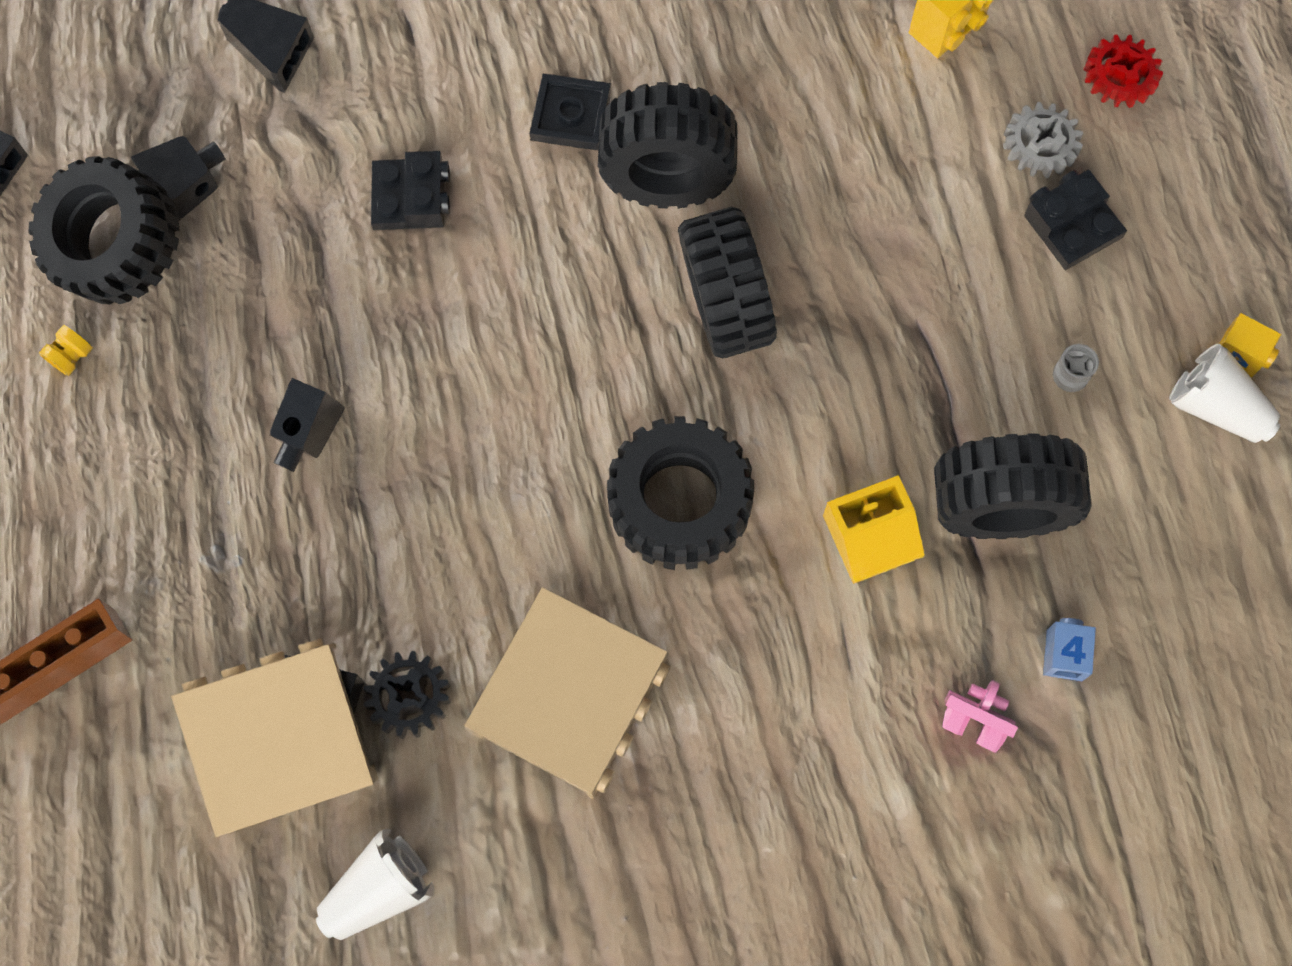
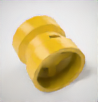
(65, 350)

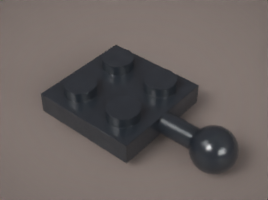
(569, 111)

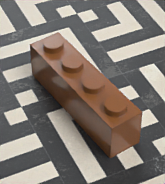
(59, 656)

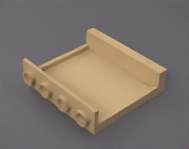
(569, 692)
(272, 737)

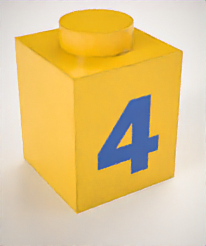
(1251, 343)

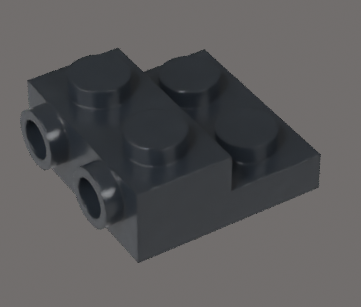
(410, 192)
(1074, 218)

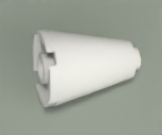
(1226, 396)
(374, 888)

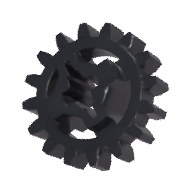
(414, 680)

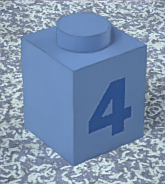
(1069, 650)

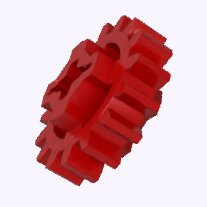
(1123, 70)

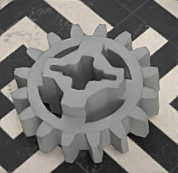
(1043, 140)

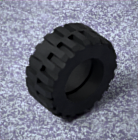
(668, 145)
(66, 219)
(728, 282)
(680, 446)
(1012, 486)

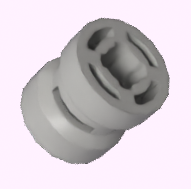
(1079, 360)

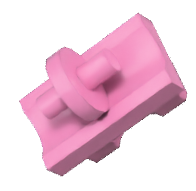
(995, 726)

